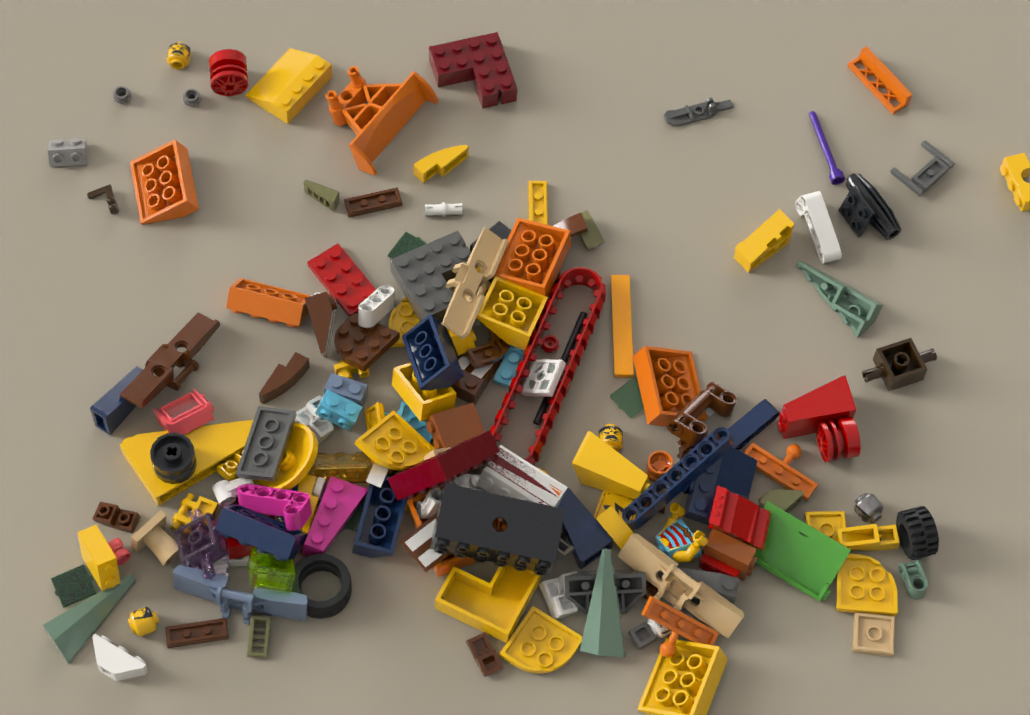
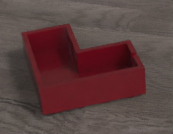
(478, 60)
(444, 466)

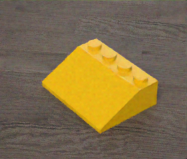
(291, 84)
(684, 681)

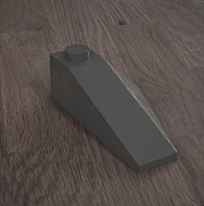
(723, 584)

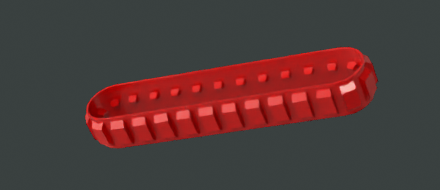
(572, 277)

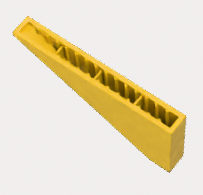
(212, 447)

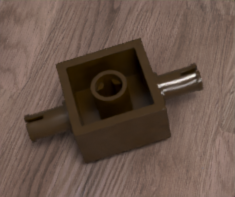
(899, 364)

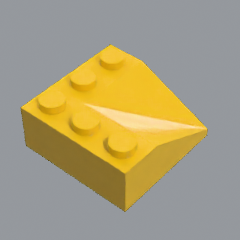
(511, 312)

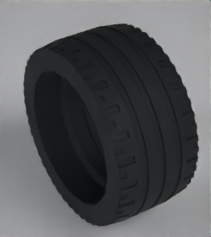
(327, 563)

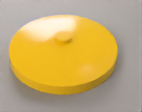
(297, 459)

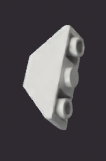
(116, 661)

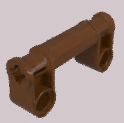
(686, 420)

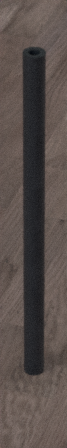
(565, 356)

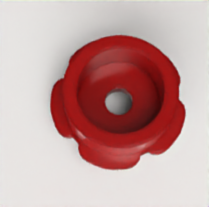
(550, 339)

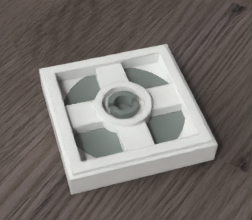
(543, 378)

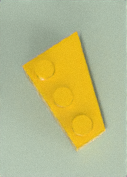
(764, 241)

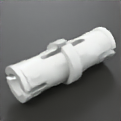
(443, 209)

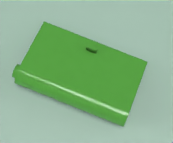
(800, 560)

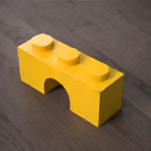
(1014, 169)

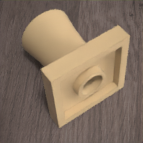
(156, 539)

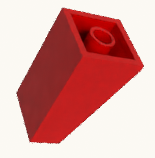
(821, 405)

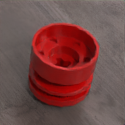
(228, 72)
(838, 439)

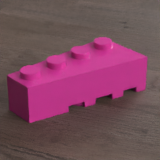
(334, 512)

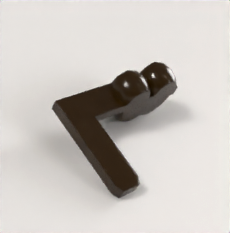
(113, 206)

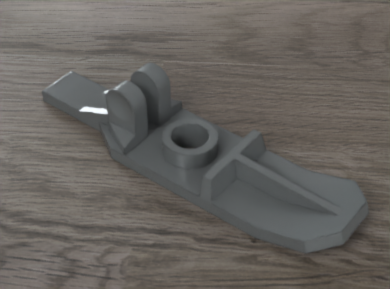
(689, 115)

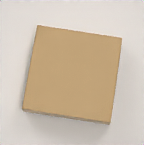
(873, 634)

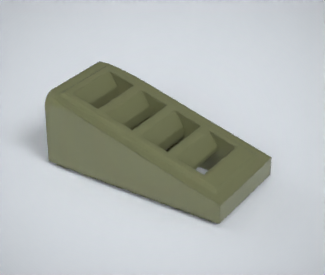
(323, 194)
(262, 620)

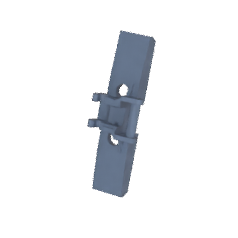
(263, 601)

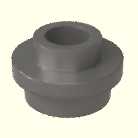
(119, 91)
(191, 93)

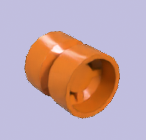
(658, 464)

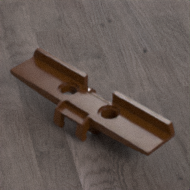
(162, 362)

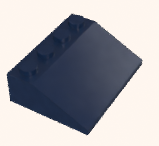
(731, 471)

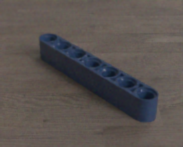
(747, 427)
(673, 487)

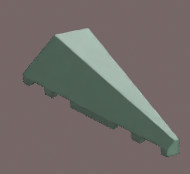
(853, 306)
(77, 624)
(602, 628)

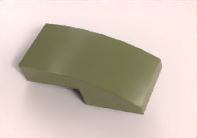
(593, 236)

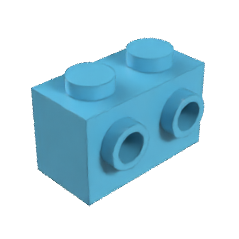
(338, 410)

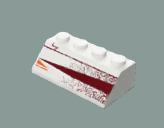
(518, 479)

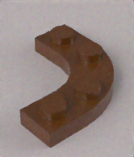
(488, 353)

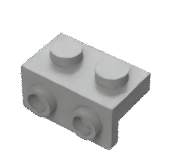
(67, 152)

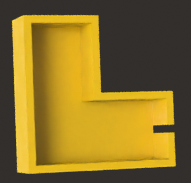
(488, 606)

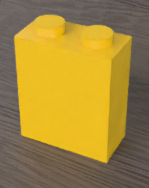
(99, 557)

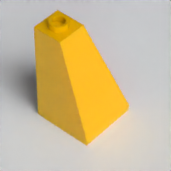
(608, 470)

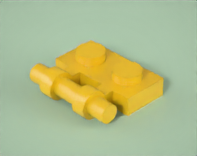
(188, 504)

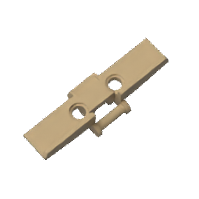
(464, 303)
(679, 587)

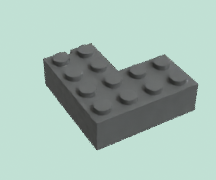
(426, 271)

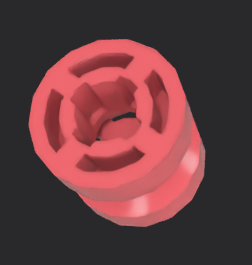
(121, 553)

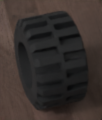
(917, 532)

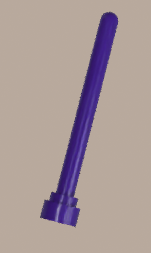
(836, 175)

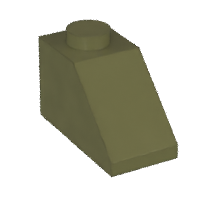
(782, 498)

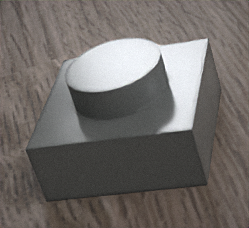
(642, 635)

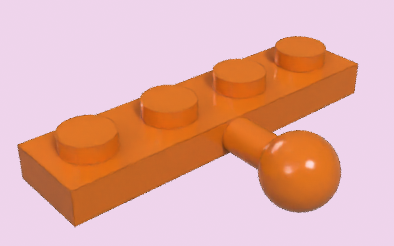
(780, 470)
(679, 624)

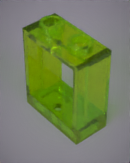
(261, 571)

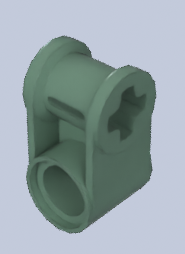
(913, 574)

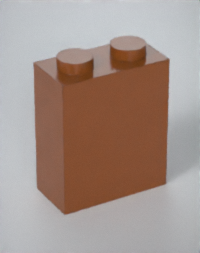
(454, 426)
(731, 552)

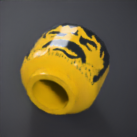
(178, 55)
(612, 436)
(143, 621)

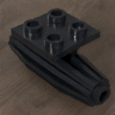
(867, 206)

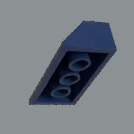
(432, 354)
(379, 522)
(259, 531)

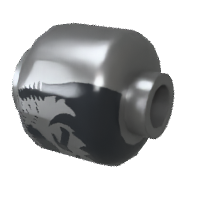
(868, 507)

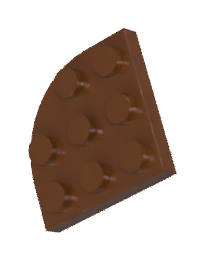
(362, 345)

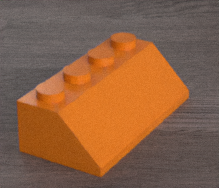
(267, 302)

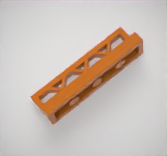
(887, 80)

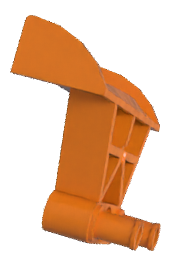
(382, 118)

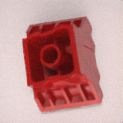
(739, 518)

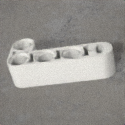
(820, 226)

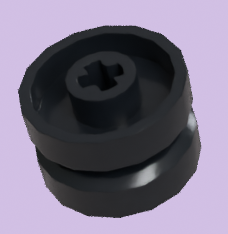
(173, 458)

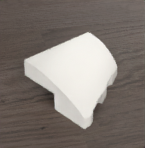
(321, 427)
(554, 595)

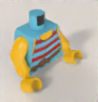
(677, 539)

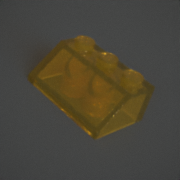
(344, 466)

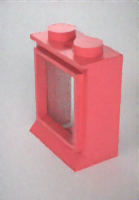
(185, 413)

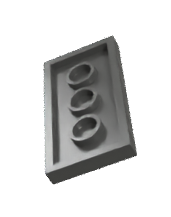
(266, 443)

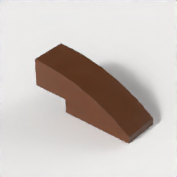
(284, 378)

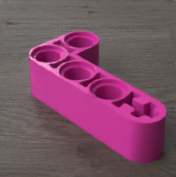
(290, 504)

